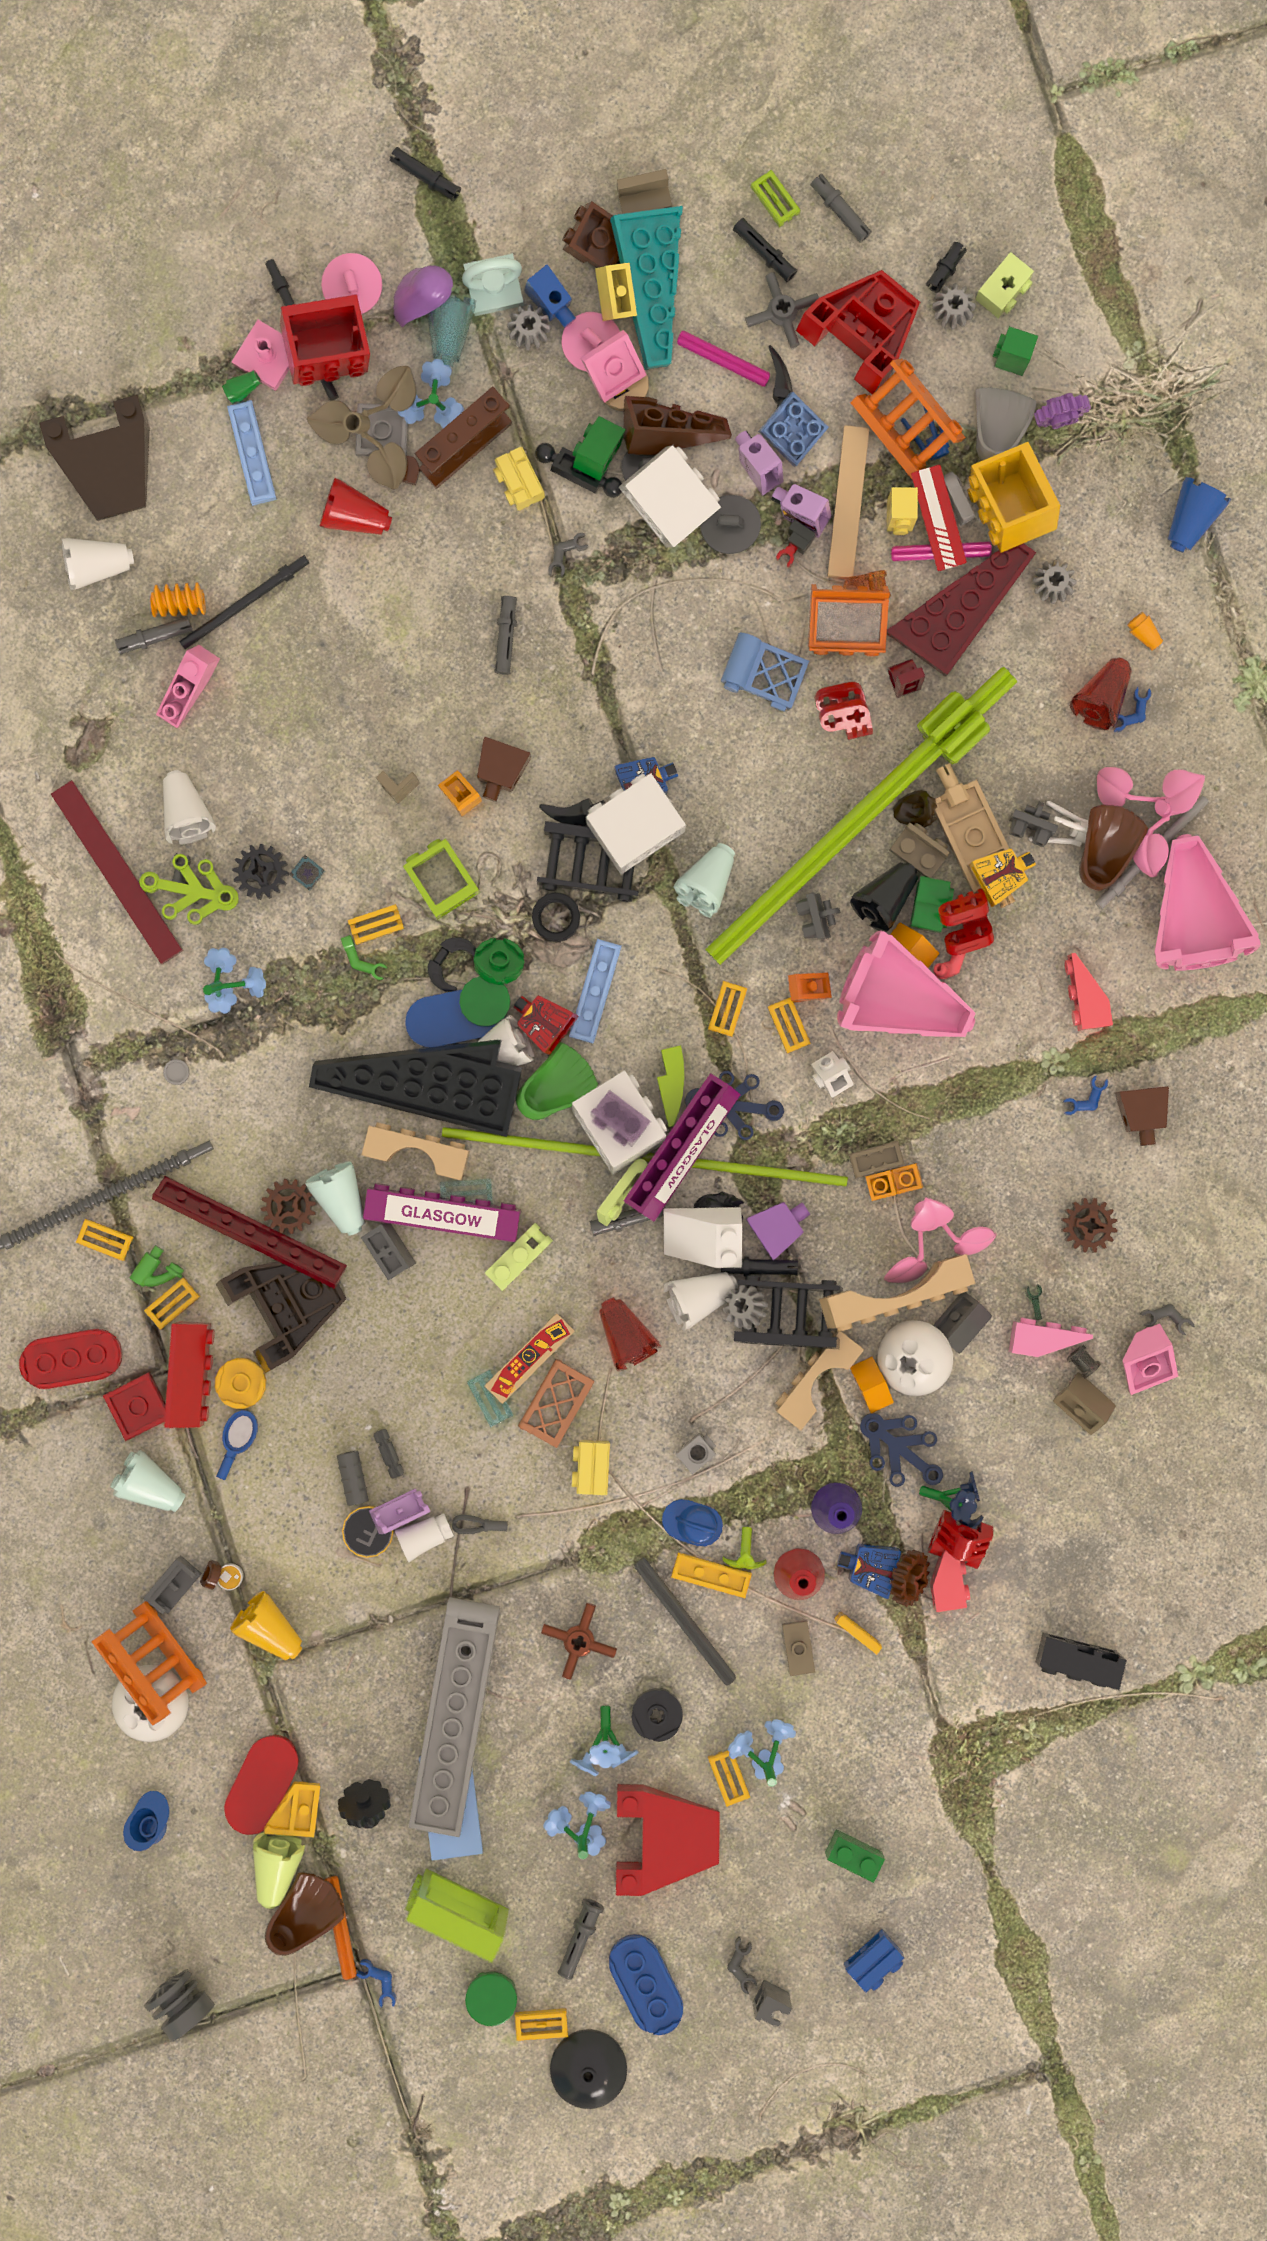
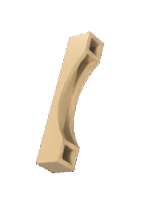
(944, 1276)

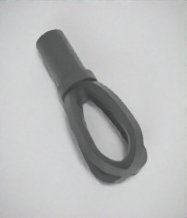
(487, 1525)

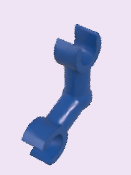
(1139, 715)
(1092, 1103)
(382, 1975)

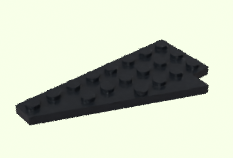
(443, 1083)

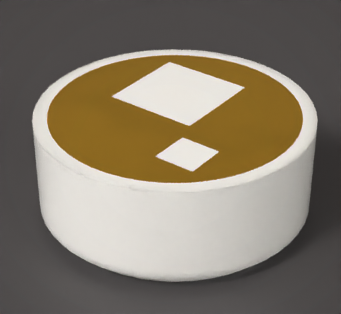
(230, 1576)

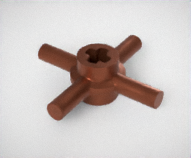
(573, 1633)

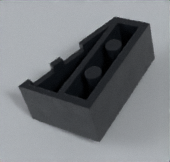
(1081, 1661)

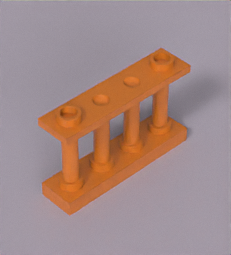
(884, 424)
(132, 1678)

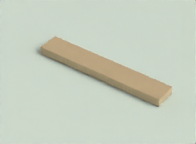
(848, 502)

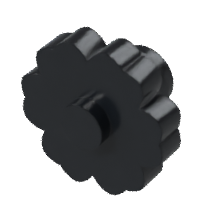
(364, 1804)

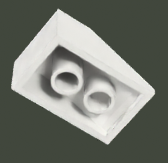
(704, 1235)

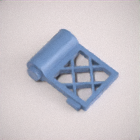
(743, 668)

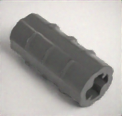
(352, 1478)

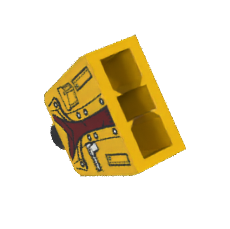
(1001, 873)

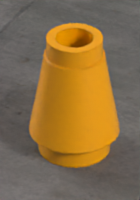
(1145, 631)

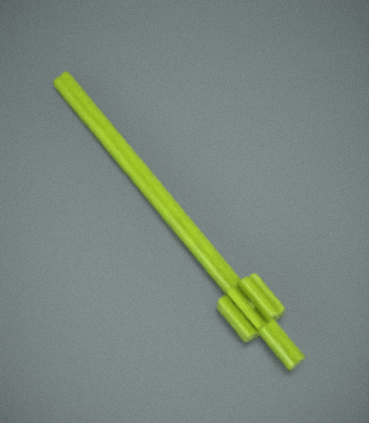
(948, 732)

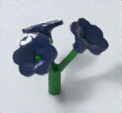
(962, 1505)

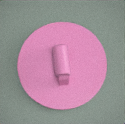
(351, 276)
(585, 335)

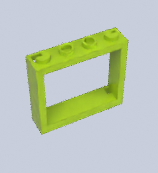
(457, 1914)

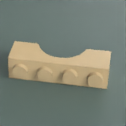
(384, 1144)
(798, 1404)

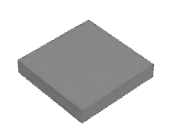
(385, 427)

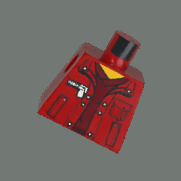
(544, 1021)

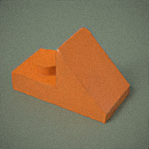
(809, 987)

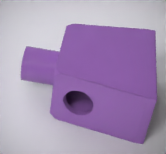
(778, 1227)

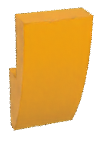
(894, 1182)

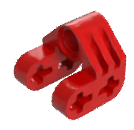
(848, 713)
(972, 913)
(960, 1541)

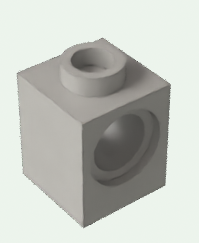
(691, 1463)

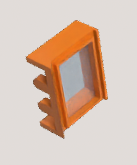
(848, 620)

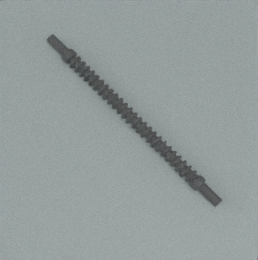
(183, 1158)

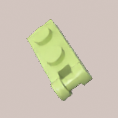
(611, 1207)
(518, 1257)

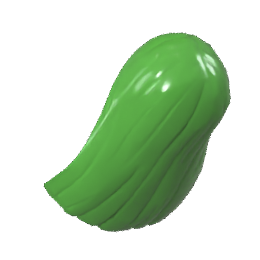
(556, 1084)

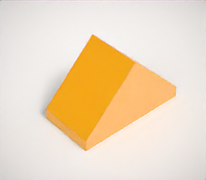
(460, 793)
(915, 944)
(871, 1384)

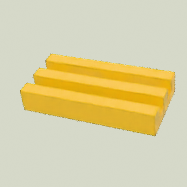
(355, 931)
(780, 1005)
(720, 1029)
(125, 1247)
(188, 1289)
(858, 1632)
(737, 1798)
(539, 2014)

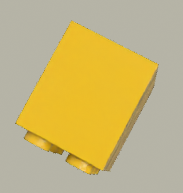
(1013, 497)

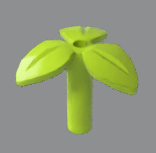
(745, 1559)

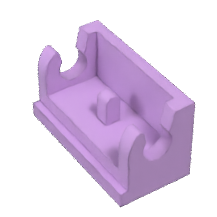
(399, 1511)

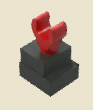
(799, 541)

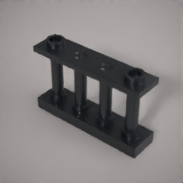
(581, 837)
(799, 1336)

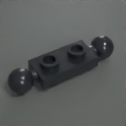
(563, 467)

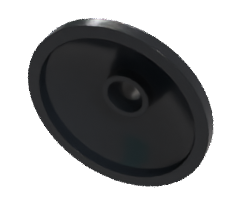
(593, 2053)

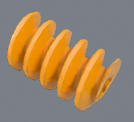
(177, 600)

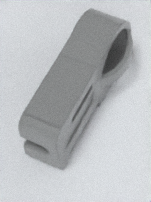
(958, 499)

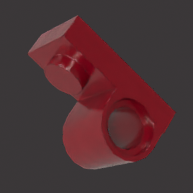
(906, 678)

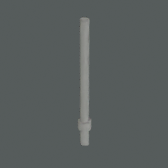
(1119, 886)

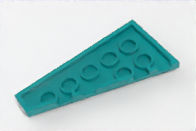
(651, 247)

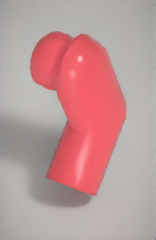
(949, 968)

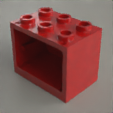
(325, 340)

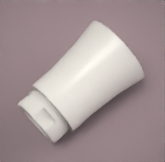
(423, 1536)

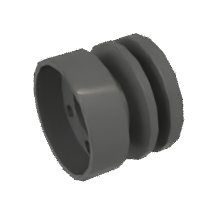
(179, 2005)

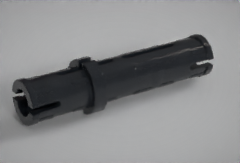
(433, 179)
(772, 256)
(764, 1266)

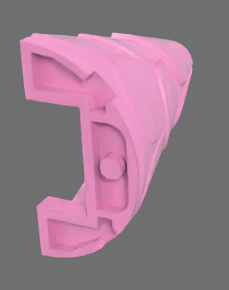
(1200, 912)
(899, 995)

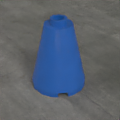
(1195, 513)

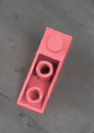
(1090, 1001)
(947, 1584)

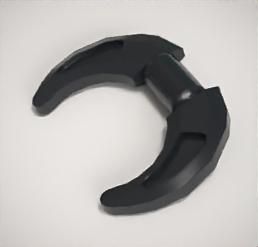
(434, 968)

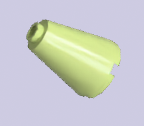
(275, 1866)

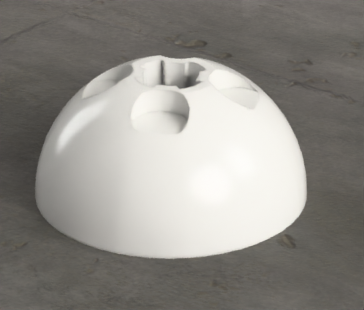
(924, 1349)
(135, 1723)

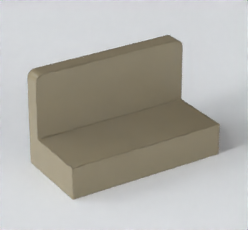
(644, 192)
(399, 791)
(1085, 1404)

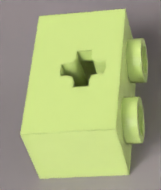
(1010, 272)

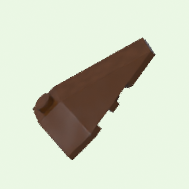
(656, 426)

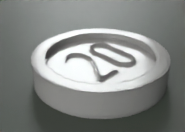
(176, 1072)

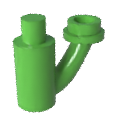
(148, 1264)

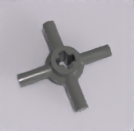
(777, 316)

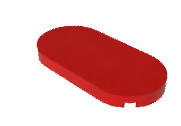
(70, 1358)
(261, 1784)

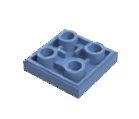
(793, 429)

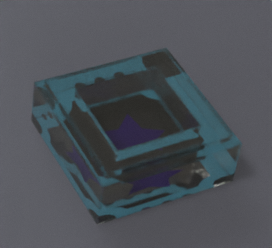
(307, 872)

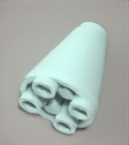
(706, 880)
(147, 1484)

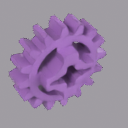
(1062, 410)

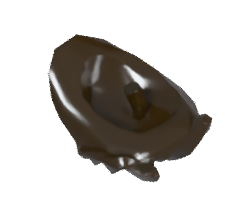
(916, 808)

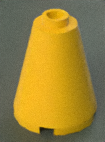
(267, 1628)

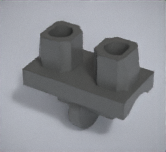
(1042, 828)
(814, 906)

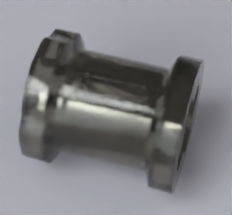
(1083, 1361)

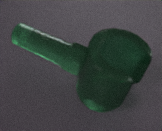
(1035, 1301)

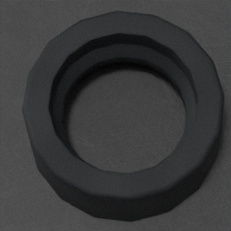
(559, 898)

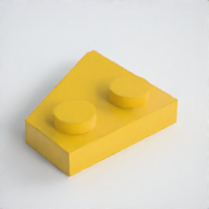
(296, 1811)

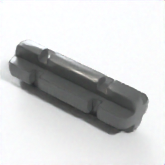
(388, 1453)

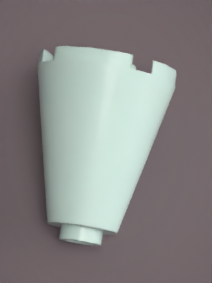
(339, 1196)

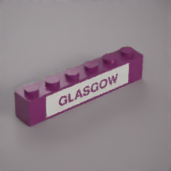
(682, 1147)
(442, 1214)

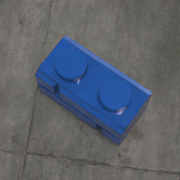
(874, 1961)

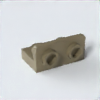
(920, 850)

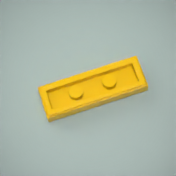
(711, 1575)

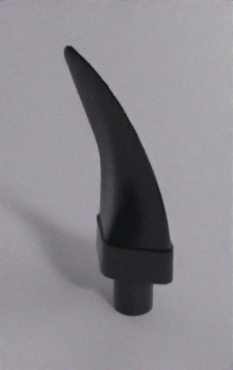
(783, 383)
(570, 815)

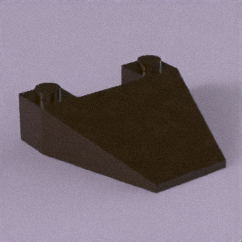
(108, 465)
(289, 1304)

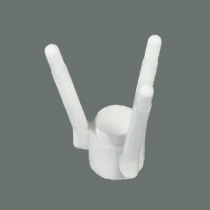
(1078, 827)

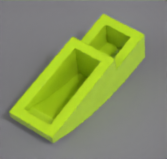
(672, 1083)

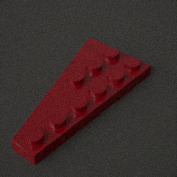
(953, 617)

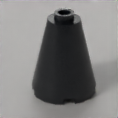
(885, 896)

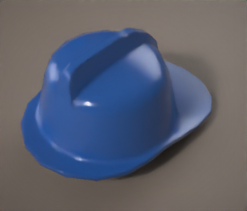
(692, 1522)
(147, 1821)

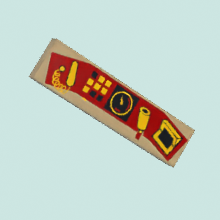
(529, 1358)

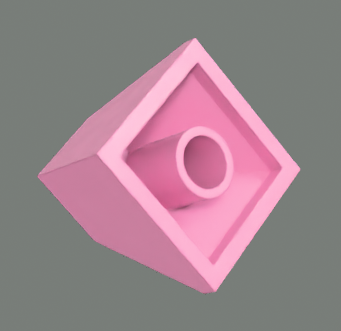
(1149, 1360)

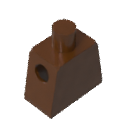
(500, 767)
(1144, 1111)

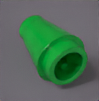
(241, 386)

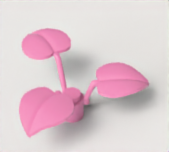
(1181, 793)
(928, 1217)

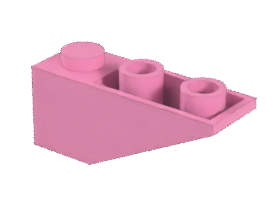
(187, 684)
(1040, 1340)

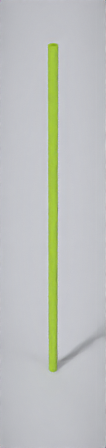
(591, 1150)

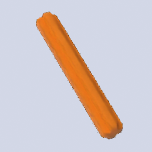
(342, 1940)

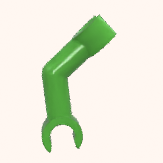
(357, 964)

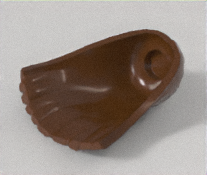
(1109, 845)
(304, 1915)

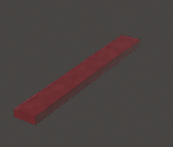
(116, 872)
(249, 1232)

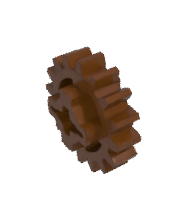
(298, 1213)
(1088, 1236)
(910, 1578)

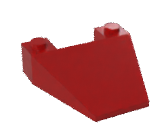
(867, 318)
(676, 1839)

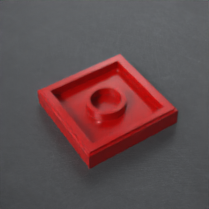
(136, 1406)

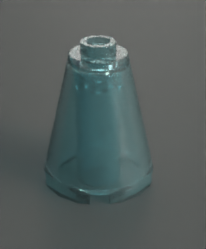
(450, 327)

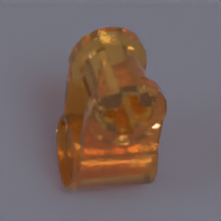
(872, 580)

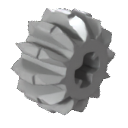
(962, 301)
(527, 336)
(1043, 581)
(755, 1305)

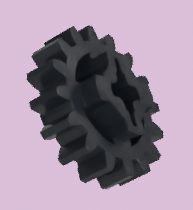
(250, 876)

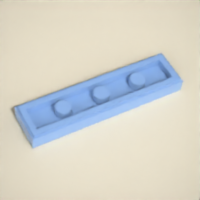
(251, 453)
(595, 991)

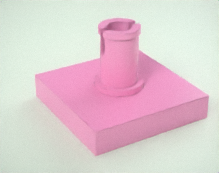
(265, 354)
(613, 366)

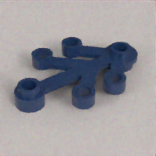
(741, 1106)
(897, 1446)

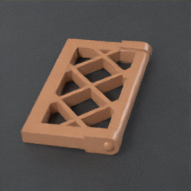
(565, 1422)

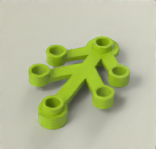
(193, 891)

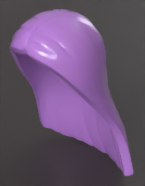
(421, 293)

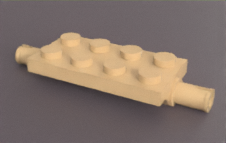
(968, 825)

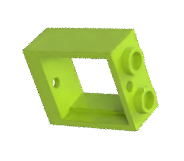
(454, 900)

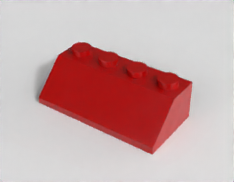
(188, 1374)

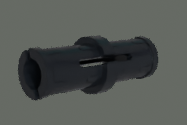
(946, 267)

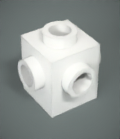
(832, 1074)

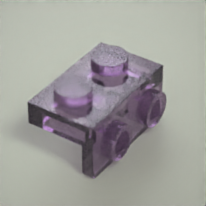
(620, 1119)

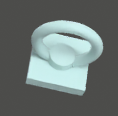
(494, 284)

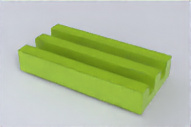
(787, 216)

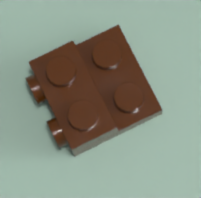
(592, 237)

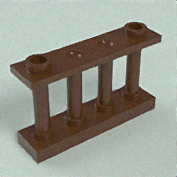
(464, 437)

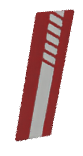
(939, 518)

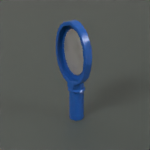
(237, 1438)

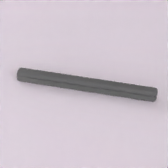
(685, 1621)

